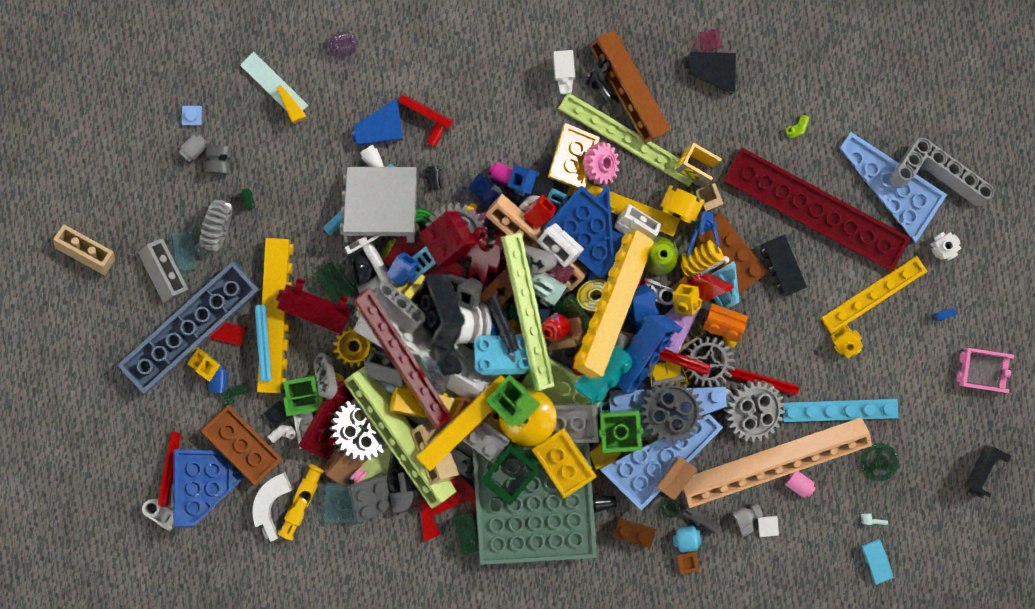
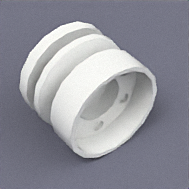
(476, 324)

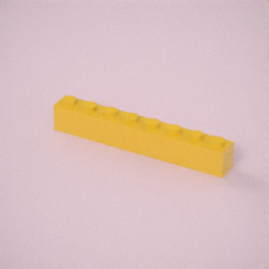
(276, 276)
(613, 304)

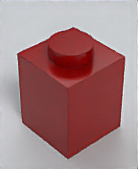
(539, 212)

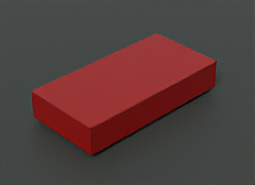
(230, 333)

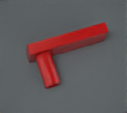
(441, 120)

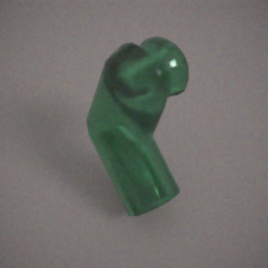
(232, 392)

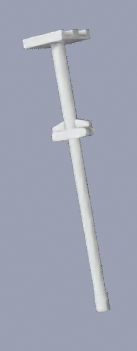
(379, 267)

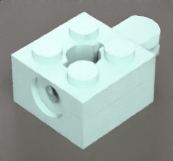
(547, 288)

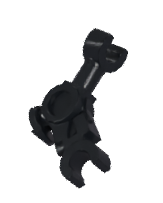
(598, 82)

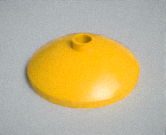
(539, 425)

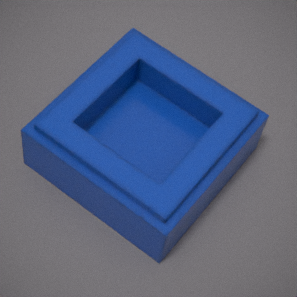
(944, 314)

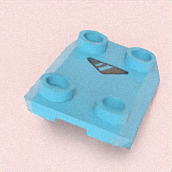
(494, 359)

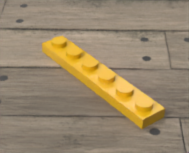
(618, 204)

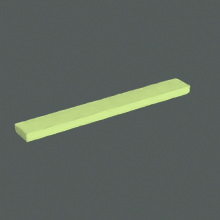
(622, 136)
(528, 311)

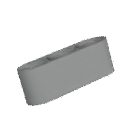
(399, 307)

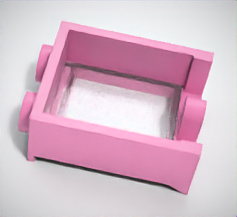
(984, 370)

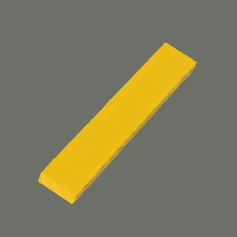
(873, 294)
(458, 427)

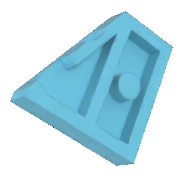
(728, 274)

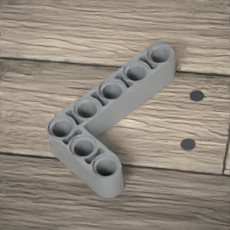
(945, 168)

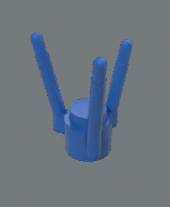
(704, 223)

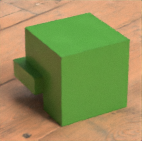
(301, 396)
(513, 402)

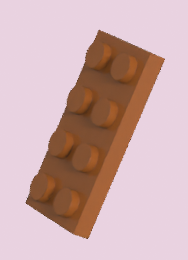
(731, 244)
(241, 445)

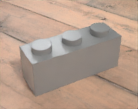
(162, 270)

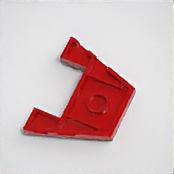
(463, 493)

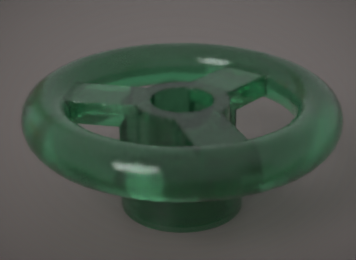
(886, 462)

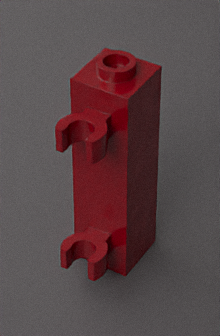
(313, 308)

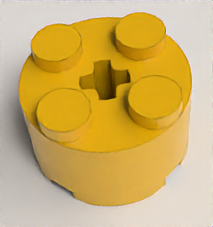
(682, 204)

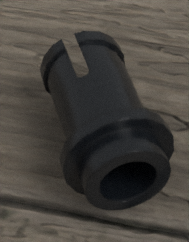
(434, 177)

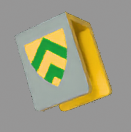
(703, 156)

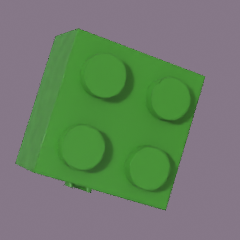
(621, 430)

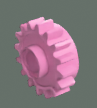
(601, 163)

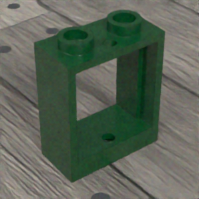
(497, 488)

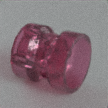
(562, 273)

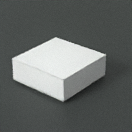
(768, 526)

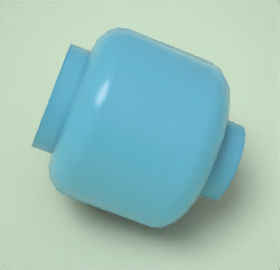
(687, 539)

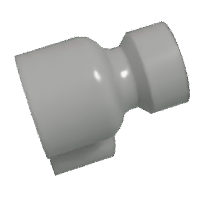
(745, 517)

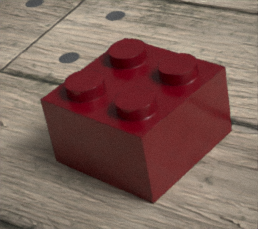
(448, 238)

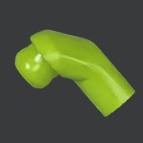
(798, 129)

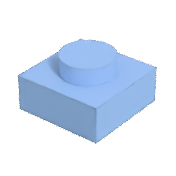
(192, 115)

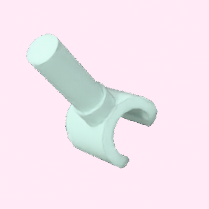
(867, 519)

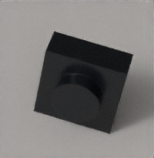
(276, 414)

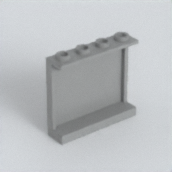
(379, 202)

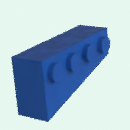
(645, 349)

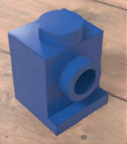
(522, 180)

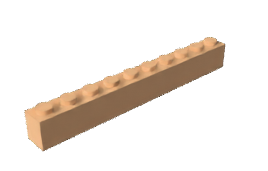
(777, 462)

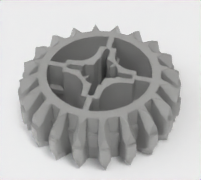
(215, 225)
(718, 365)

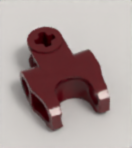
(485, 260)

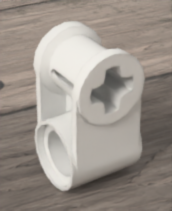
(659, 289)
(161, 514)

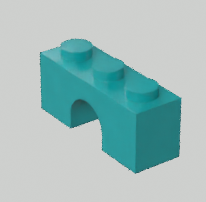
(595, 389)

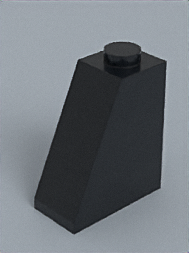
(713, 68)

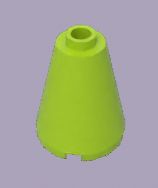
(658, 265)

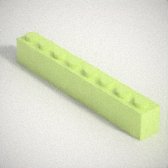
(396, 433)

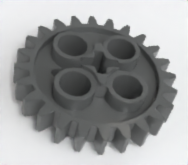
(679, 396)

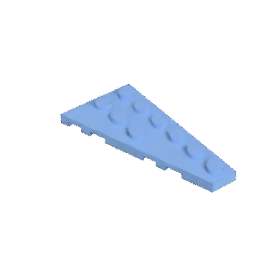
(911, 205)
(712, 399)
(642, 470)

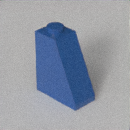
(380, 126)

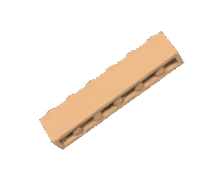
(511, 221)

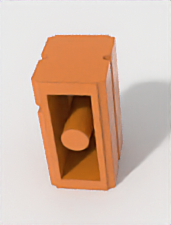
(725, 322)

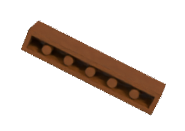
(630, 87)

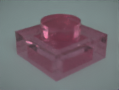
(710, 39)

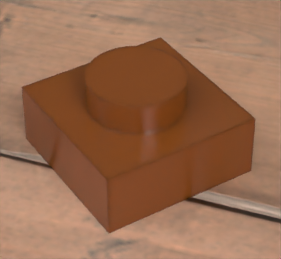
(688, 562)

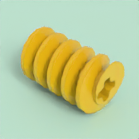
(701, 258)

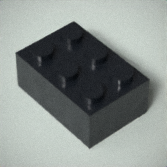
(440, 308)

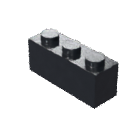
(783, 266)

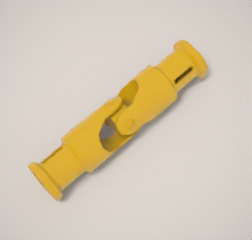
(296, 511)

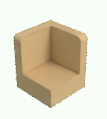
(711, 197)

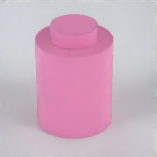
(800, 484)

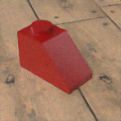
(709, 286)

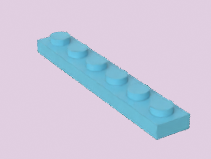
(840, 410)

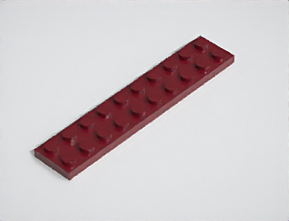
(816, 209)

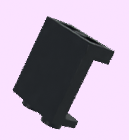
(983, 468)

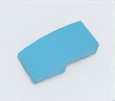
(877, 561)

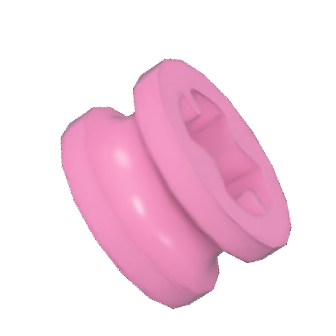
(359, 475)

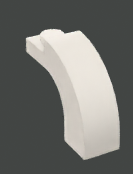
(263, 501)

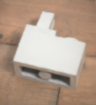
(564, 70)

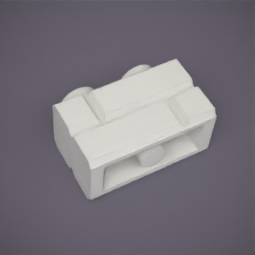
(634, 219)
(560, 244)

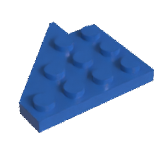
(590, 225)
(199, 484)

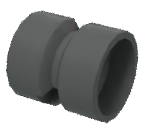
(217, 166)

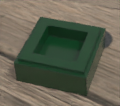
(248, 198)

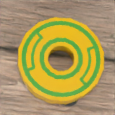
(587, 291)

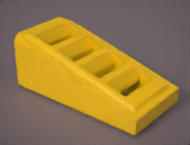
(294, 111)

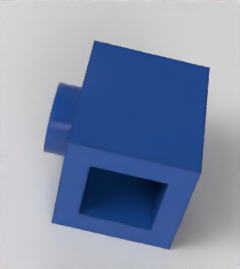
(403, 269)

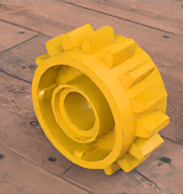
(345, 352)

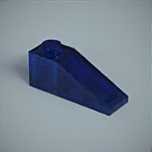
(487, 190)

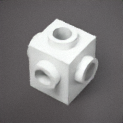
(939, 249)

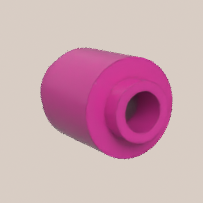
(500, 173)

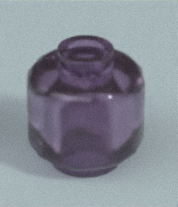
(342, 44)

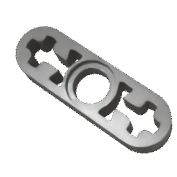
(325, 376)

